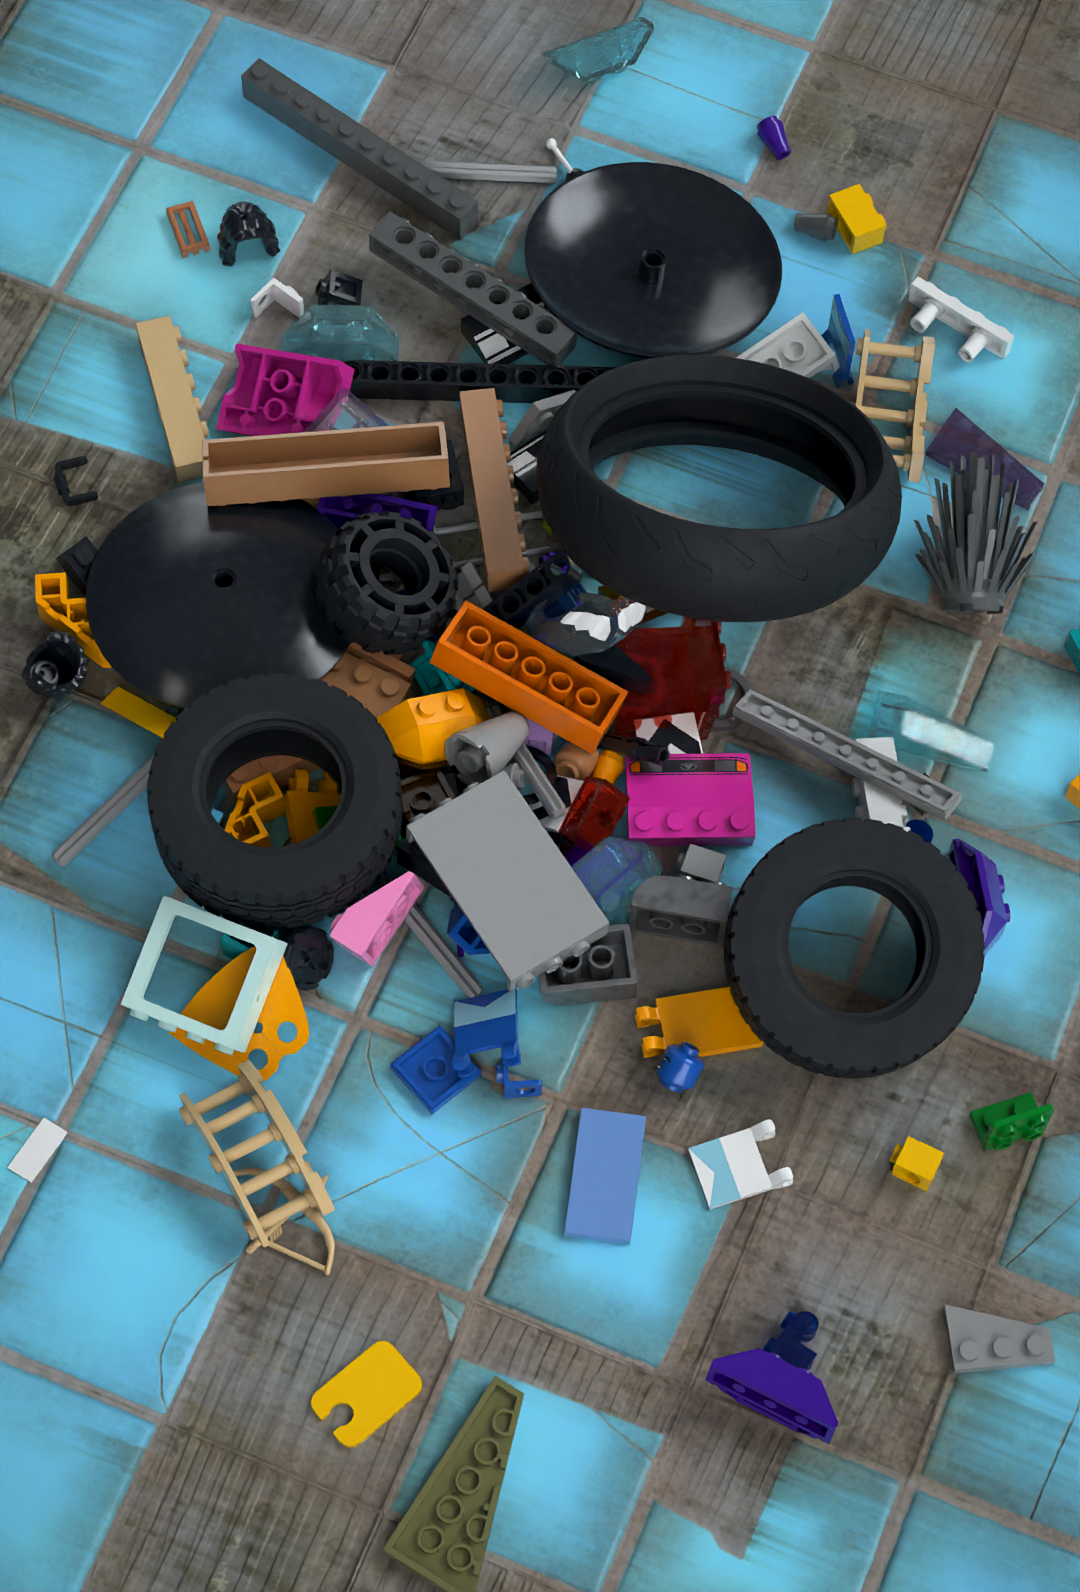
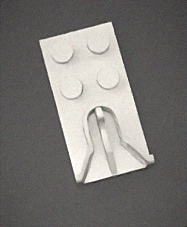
(795, 348)

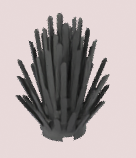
(974, 565)

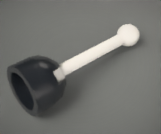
(552, 145)

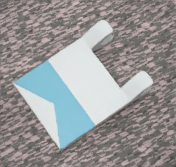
(733, 1167)

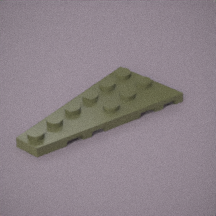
(454, 1512)

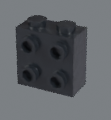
(444, 498)

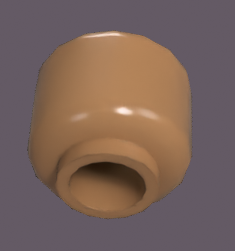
(575, 762)

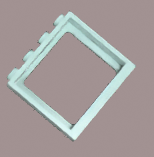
(252, 994)

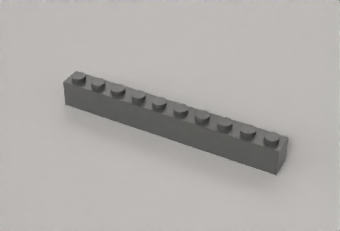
(360, 149)

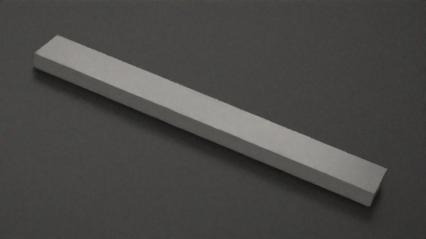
(847, 754)

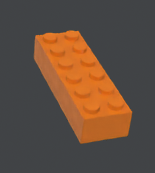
(528, 677)

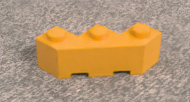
(66, 614)
(256, 805)

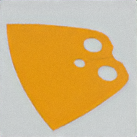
(216, 1002)

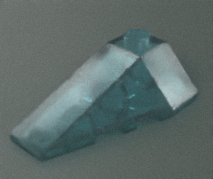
(927, 733)

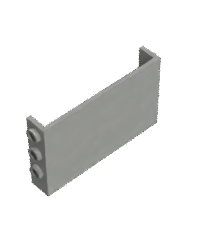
(509, 879)

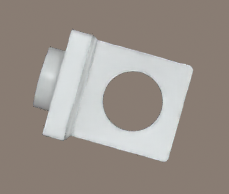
(280, 293)

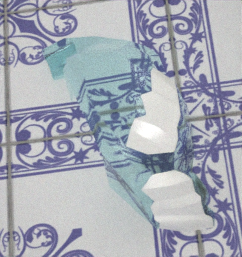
(589, 627)

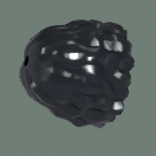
(242, 223)
(60, 663)

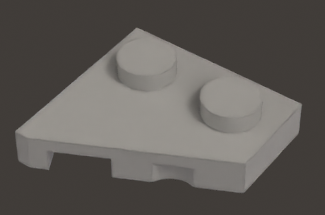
(538, 418)

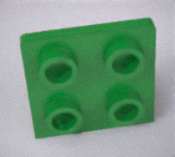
(1010, 1121)

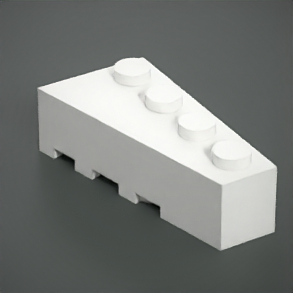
(874, 802)

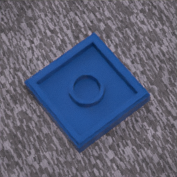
(429, 1070)

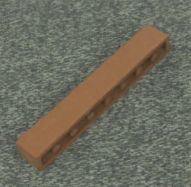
(491, 489)

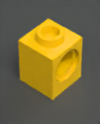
(916, 1163)

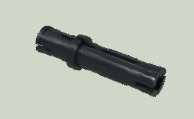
(636, 748)

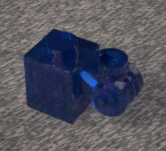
(797, 1329)

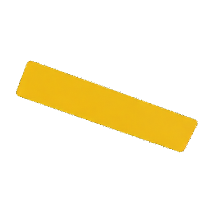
(138, 711)

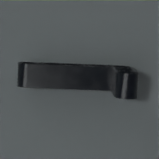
(525, 593)

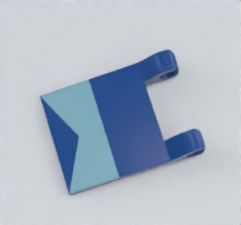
(841, 336)
(484, 1025)

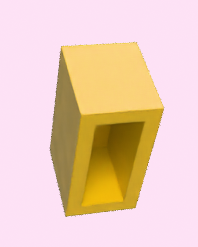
(857, 218)

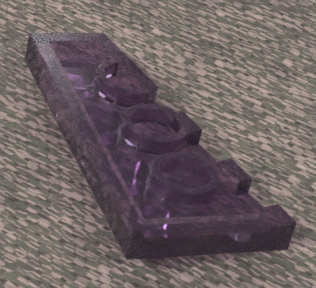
(962, 437)

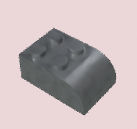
(681, 909)
(597, 975)

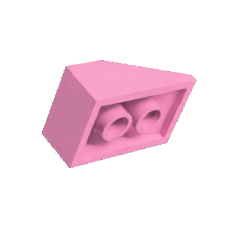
(373, 921)

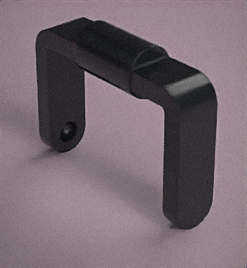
(62, 485)

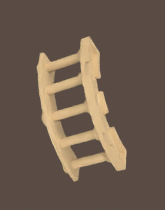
(915, 418)
(278, 1130)

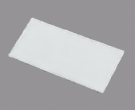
(37, 1150)

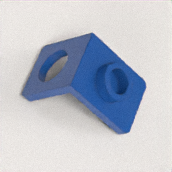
(511, 1089)

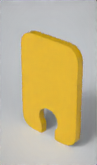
(375, 1389)

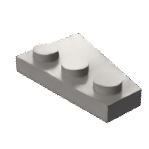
(994, 1342)

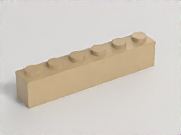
(173, 395)

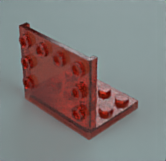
(685, 675)

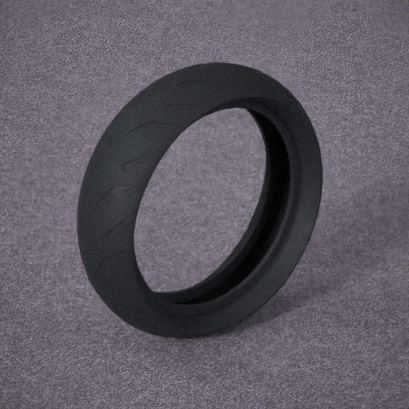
(705, 567)

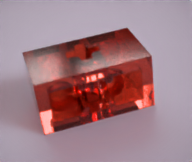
(594, 813)

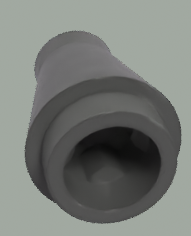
(817, 225)

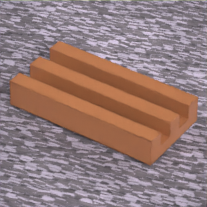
(193, 247)

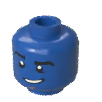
(680, 1067)

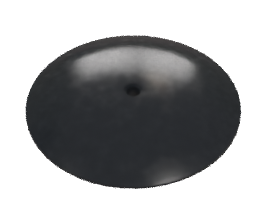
(653, 260)
(162, 604)

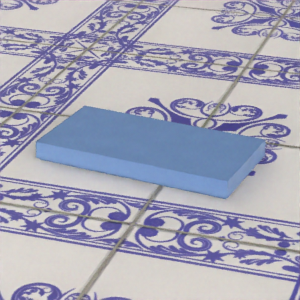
(605, 1176)

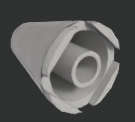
(486, 746)

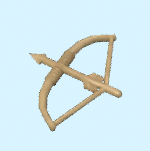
(276, 1230)

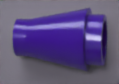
(773, 135)

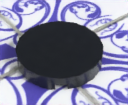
(309, 956)

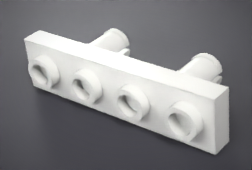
(971, 323)

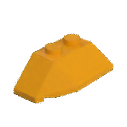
(425, 723)

